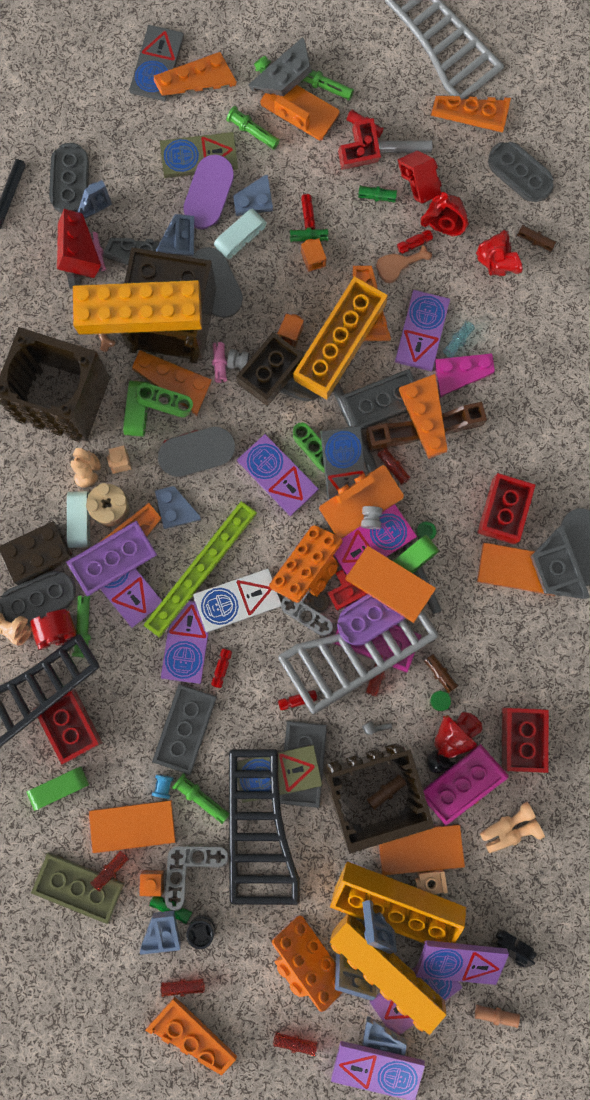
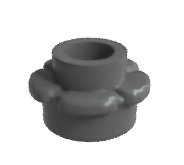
(73, 280)

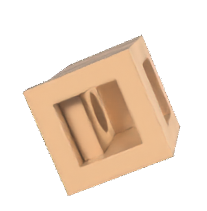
(118, 459)
(437, 876)

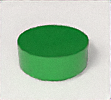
(426, 528)
(440, 701)

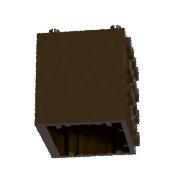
(156, 266)
(19, 370)
(412, 819)

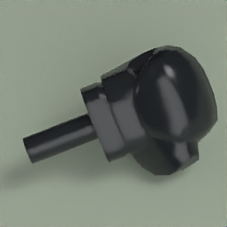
(438, 763)

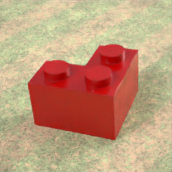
(364, 149)
(422, 175)

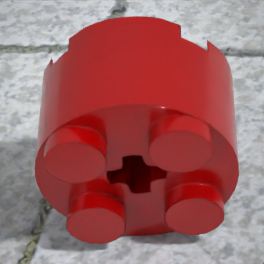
(53, 628)

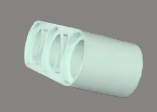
(239, 233)
(77, 520)

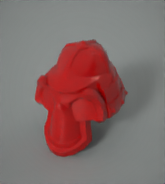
(446, 215)
(497, 255)
(457, 736)

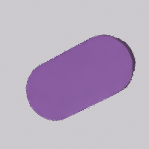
(209, 191)
(366, 620)

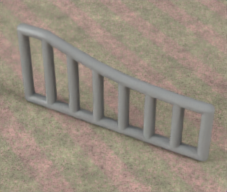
(433, 52)
(364, 675)

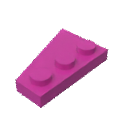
(460, 371)

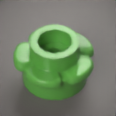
(261, 64)

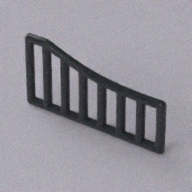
(45, 703)
(234, 837)

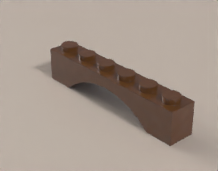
(401, 433)

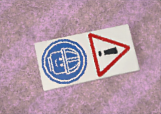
(236, 600)

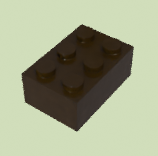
(269, 369)
(35, 553)

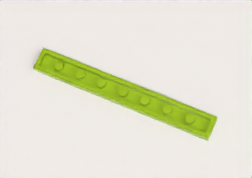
(200, 569)

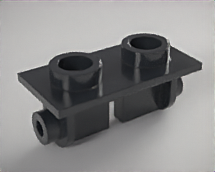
(522, 954)

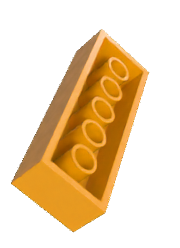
(137, 307)
(340, 338)
(404, 907)
(390, 975)

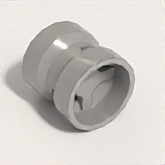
(237, 359)
(371, 517)

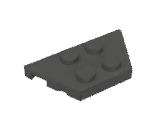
(285, 71)
(558, 567)

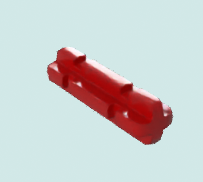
(308, 211)
(414, 241)
(221, 668)
(295, 700)

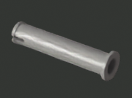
(405, 146)

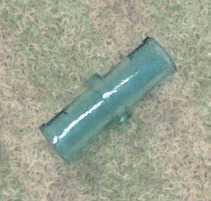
(458, 339)

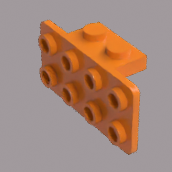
(302, 111)
(345, 509)
(308, 565)
(306, 963)

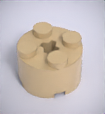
(108, 494)

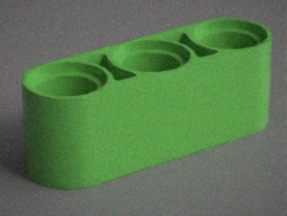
(158, 392)
(135, 413)
(310, 439)
(417, 554)
(57, 788)

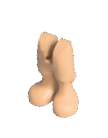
(83, 466)
(15, 631)
(508, 835)

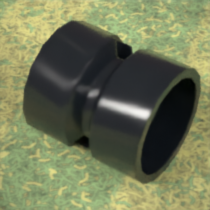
(201, 932)

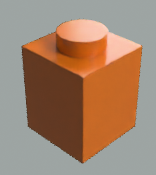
(313, 254)
(291, 328)
(151, 883)

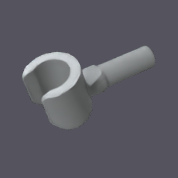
(370, 729)

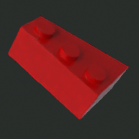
(75, 246)

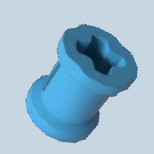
(162, 786)

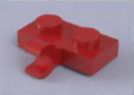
(346, 593)

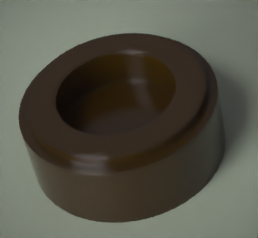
(319, 603)

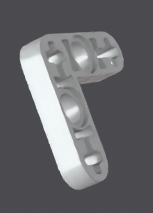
(296, 614)
(187, 861)

